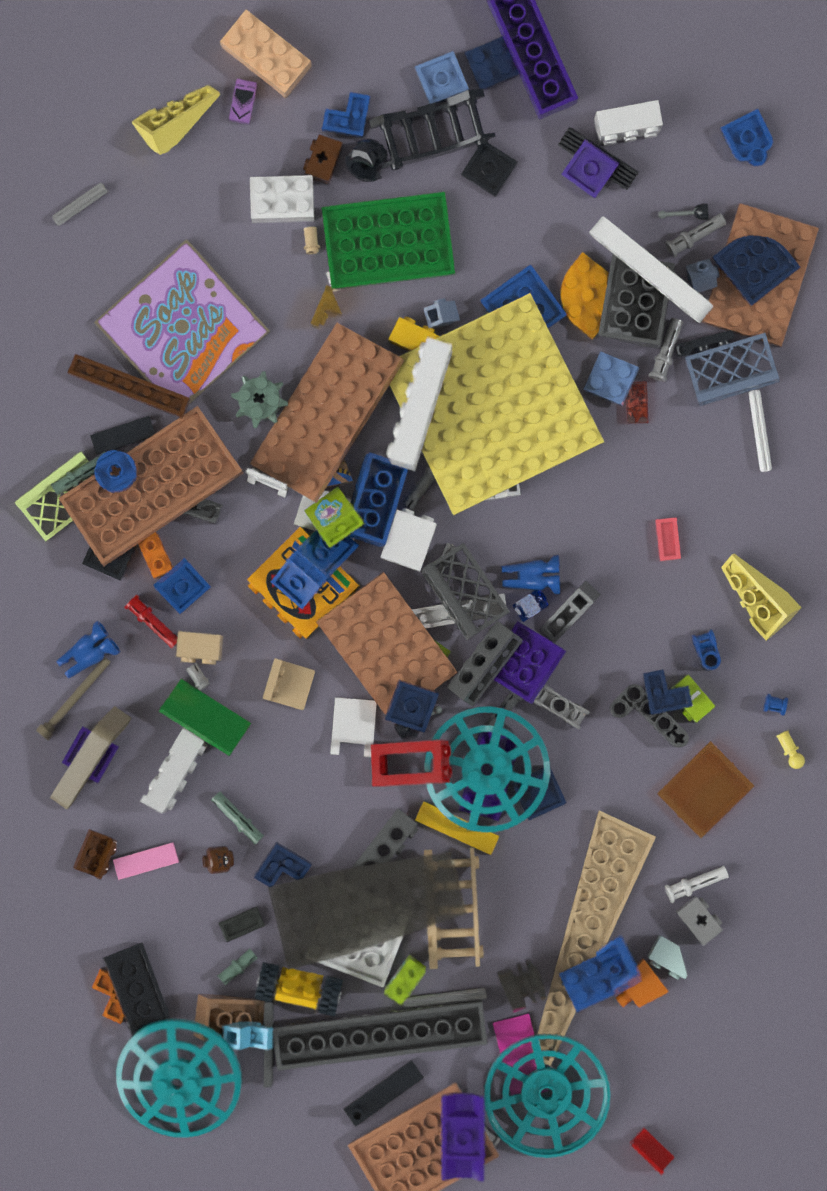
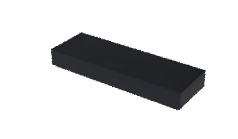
(122, 435)

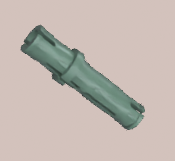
(75, 477)
(244, 825)

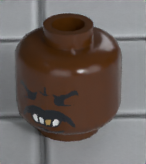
(218, 859)

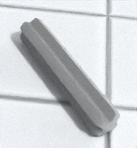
(79, 204)

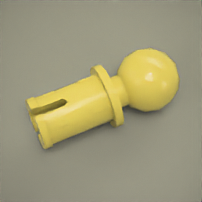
(796, 759)

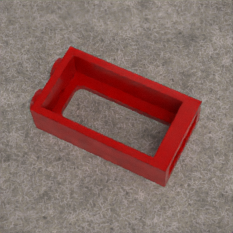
(441, 773)

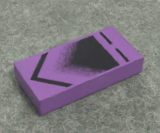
(243, 101)

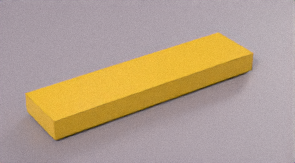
(433, 818)

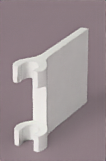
(254, 475)
(353, 723)

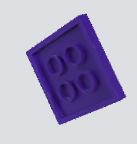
(529, 664)

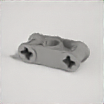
(569, 711)

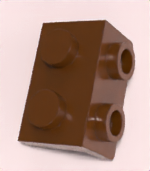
(95, 854)

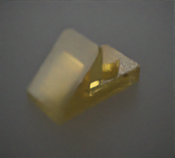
(327, 303)

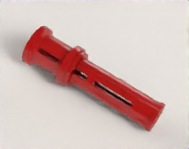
(145, 615)

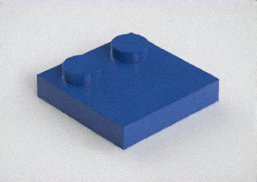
(182, 586)

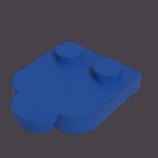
(748, 138)

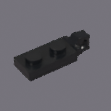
(701, 344)

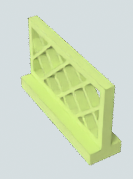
(43, 488)

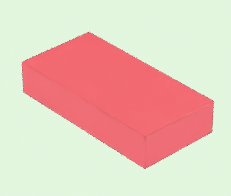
(668, 539)

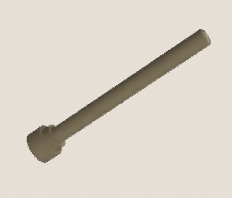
(47, 729)

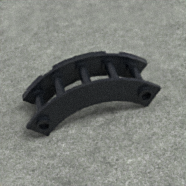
(428, 113)

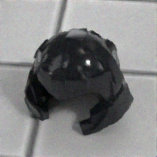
(366, 160)

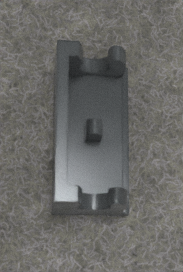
(206, 511)

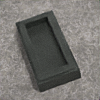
(241, 924)

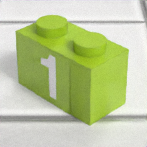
(701, 703)

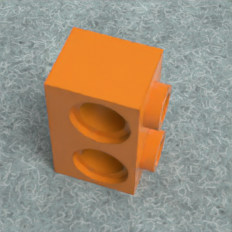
(155, 556)

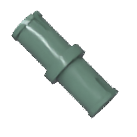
(237, 966)

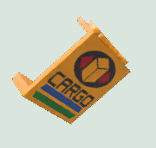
(304, 620)

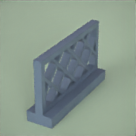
(737, 386)

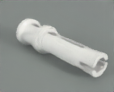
(686, 886)

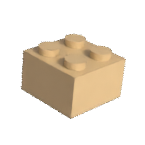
(199, 646)

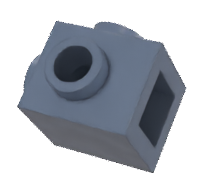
(702, 275)
(441, 313)

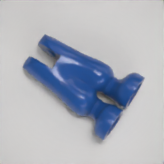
(531, 575)
(85, 651)

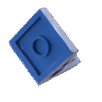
(311, 567)
(601, 976)

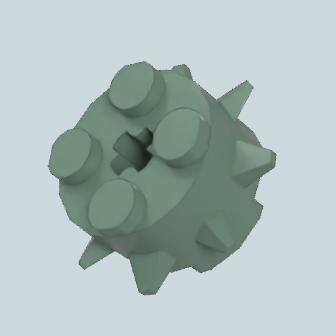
(257, 411)

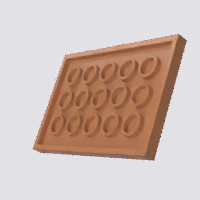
(774, 310)
(385, 641)
(408, 1149)

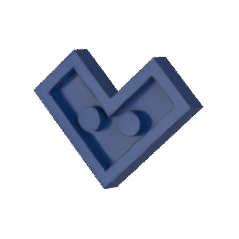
(349, 122)

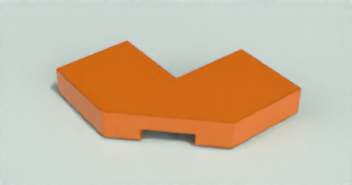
(103, 984)

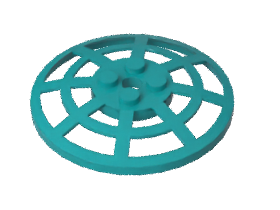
(501, 774)
(181, 1069)
(548, 1107)

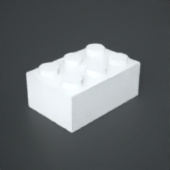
(628, 123)
(282, 199)

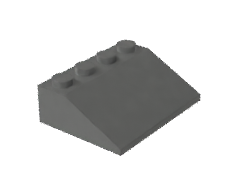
(633, 307)

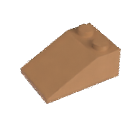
(223, 1010)

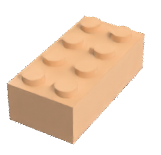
(266, 53)

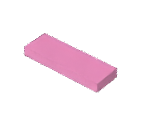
(146, 861)

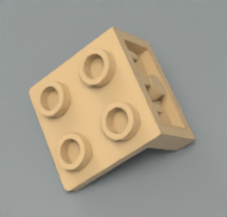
(289, 684)

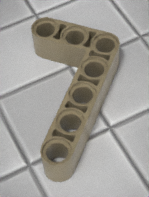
(89, 756)

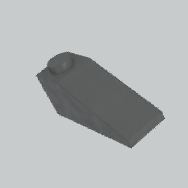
(570, 611)

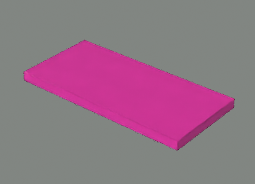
(508, 1032)

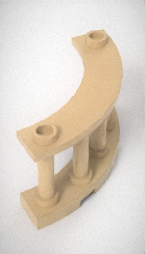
(435, 934)

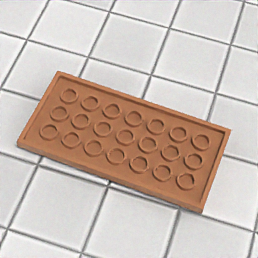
(327, 412)
(173, 475)

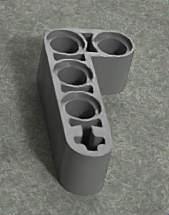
(653, 719)

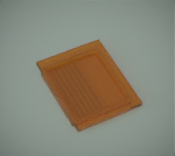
(705, 789)

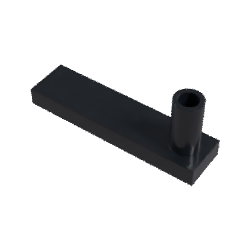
(383, 1093)

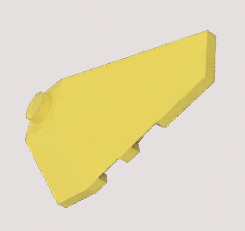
(169, 125)
(764, 600)

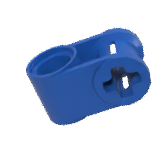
(706, 648)

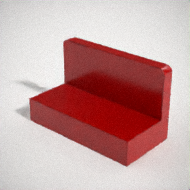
(651, 1150)

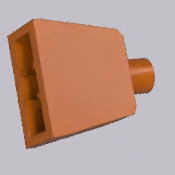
(646, 990)

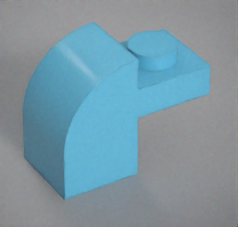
(248, 1034)

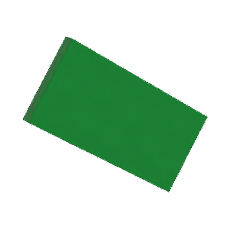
(205, 717)

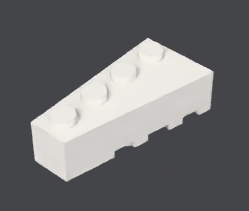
(173, 771)

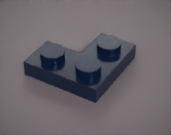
(662, 699)
(281, 860)

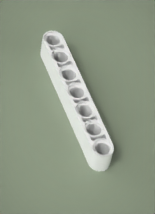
(651, 269)

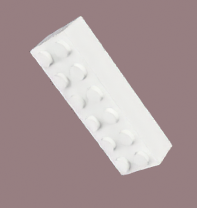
(421, 403)

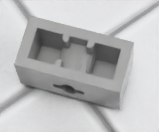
(703, 932)

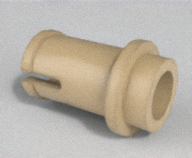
(311, 240)

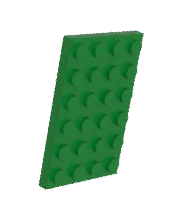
(388, 240)

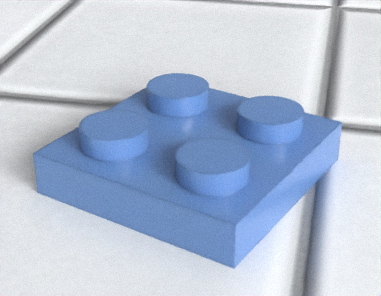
(441, 78)
(611, 378)

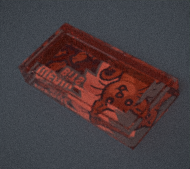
(637, 404)

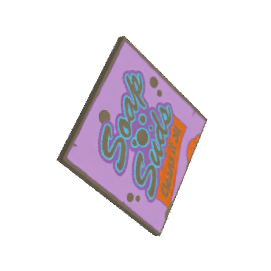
(182, 324)

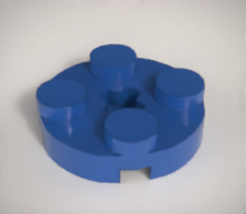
(104, 467)

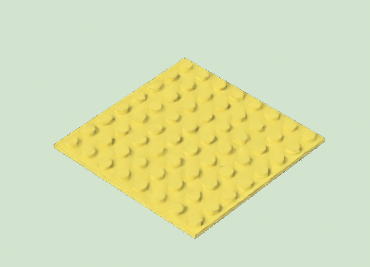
(501, 407)

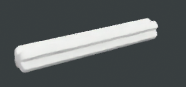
(760, 430)

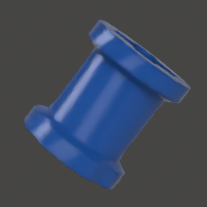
(775, 704)

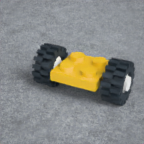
(298, 988)

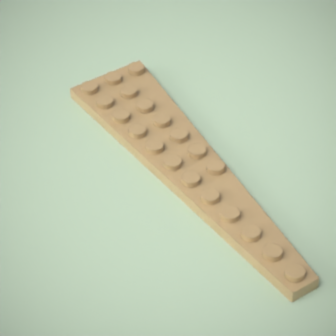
(605, 883)

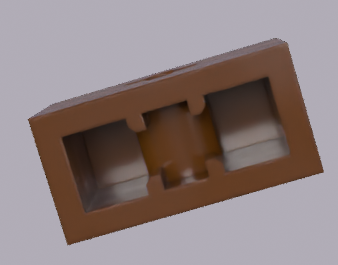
(323, 146)

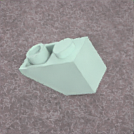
(668, 955)

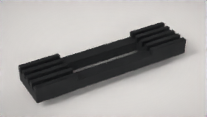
(624, 173)

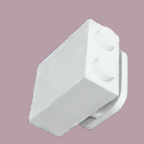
(409, 539)

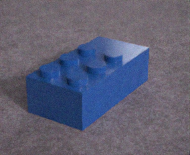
(377, 498)

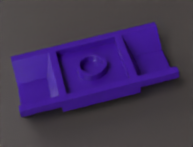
(487, 769)
(463, 1136)

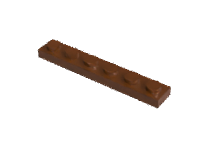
(129, 386)

